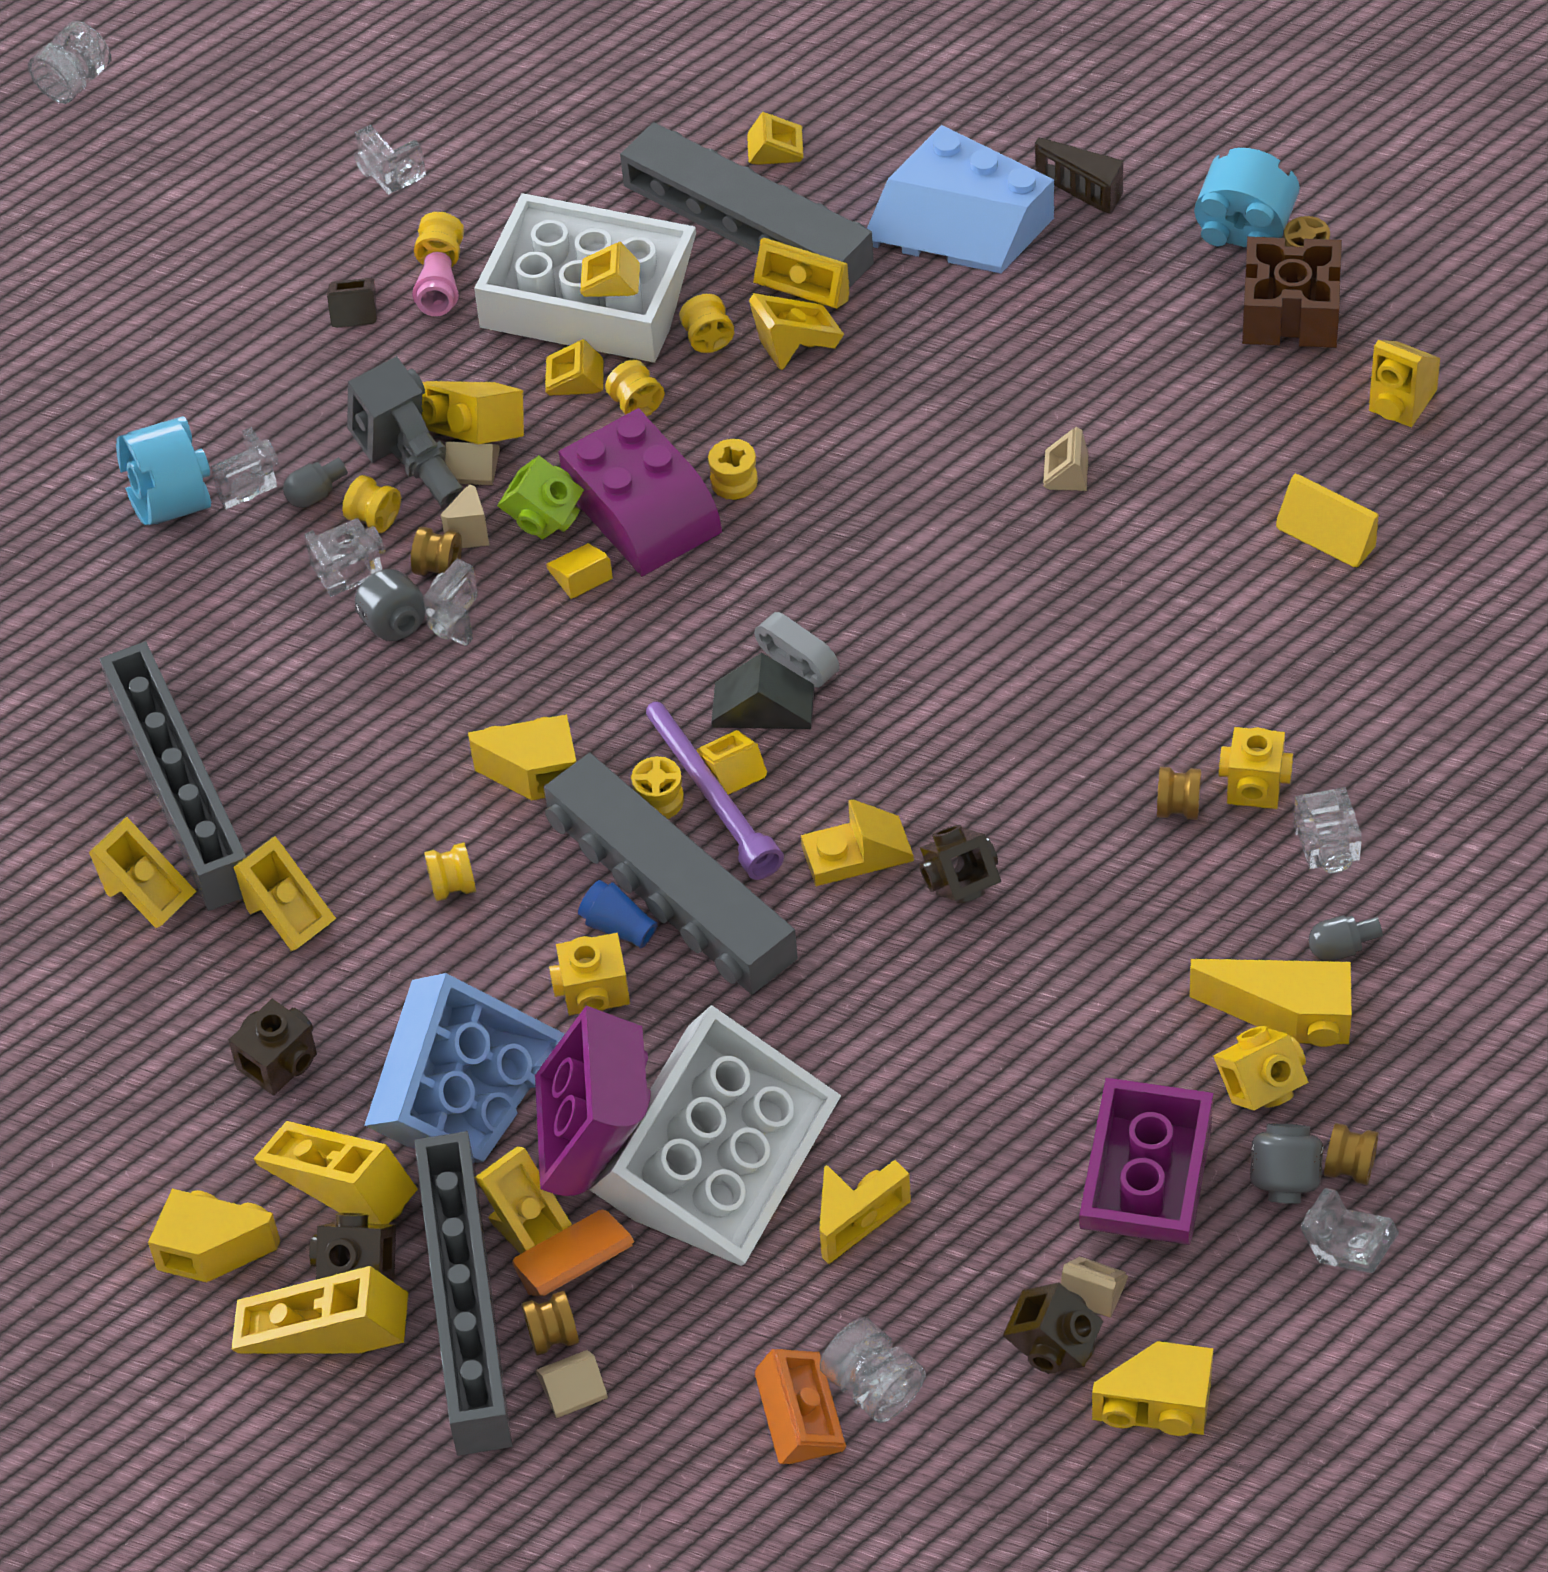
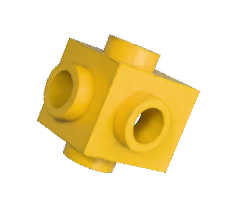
(1255, 767)
(590, 973)
(1262, 1068)

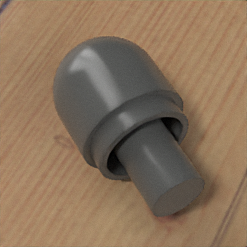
(312, 482)
(1342, 937)

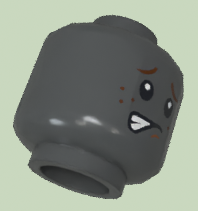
(388, 602)
(1286, 1162)

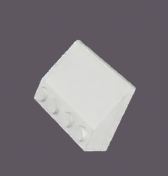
(537, 269)
(718, 1139)

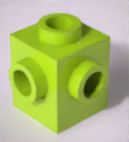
(542, 498)

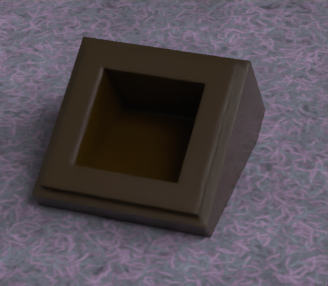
(352, 302)

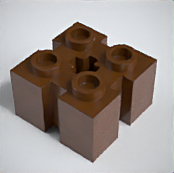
(1292, 292)

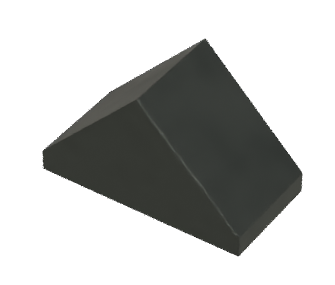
(763, 697)

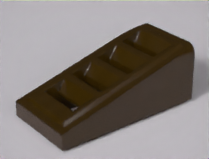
(1088, 175)

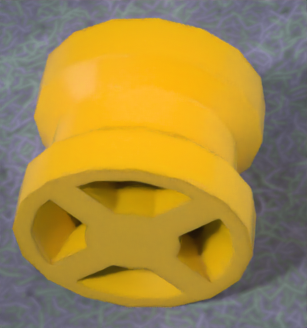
(439, 234)
(706, 323)
(634, 388)
(728, 480)
(371, 503)
(658, 774)
(450, 871)

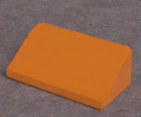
(571, 1253)
(798, 1406)

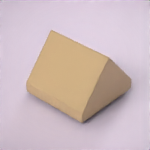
(472, 462)
(1067, 463)
(467, 518)
(1095, 1283)
(572, 1383)

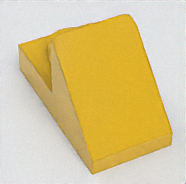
(788, 323)
(864, 845)
(138, 870)
(282, 892)
(521, 1208)
(851, 1214)

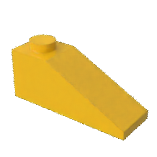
(1287, 996)
(339, 1171)
(323, 1316)

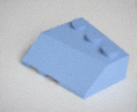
(963, 204)
(457, 1065)

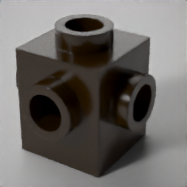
(974, 869)
(273, 1046)
(352, 1245)
(1053, 1328)

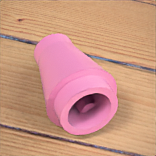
(436, 287)

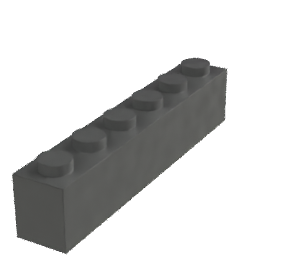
(738, 200)
(175, 773)
(670, 874)
(462, 1294)

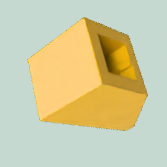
(1402, 381)
(473, 410)
(524, 754)
(210, 1236)
(1157, 1389)

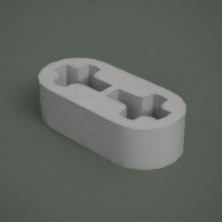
(796, 649)

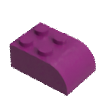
(641, 492)
(589, 1099)
(1147, 1161)

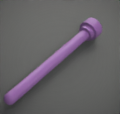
(757, 852)

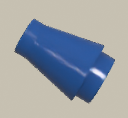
(612, 912)

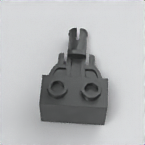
(388, 419)

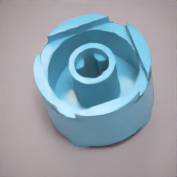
(1245, 198)
(164, 471)

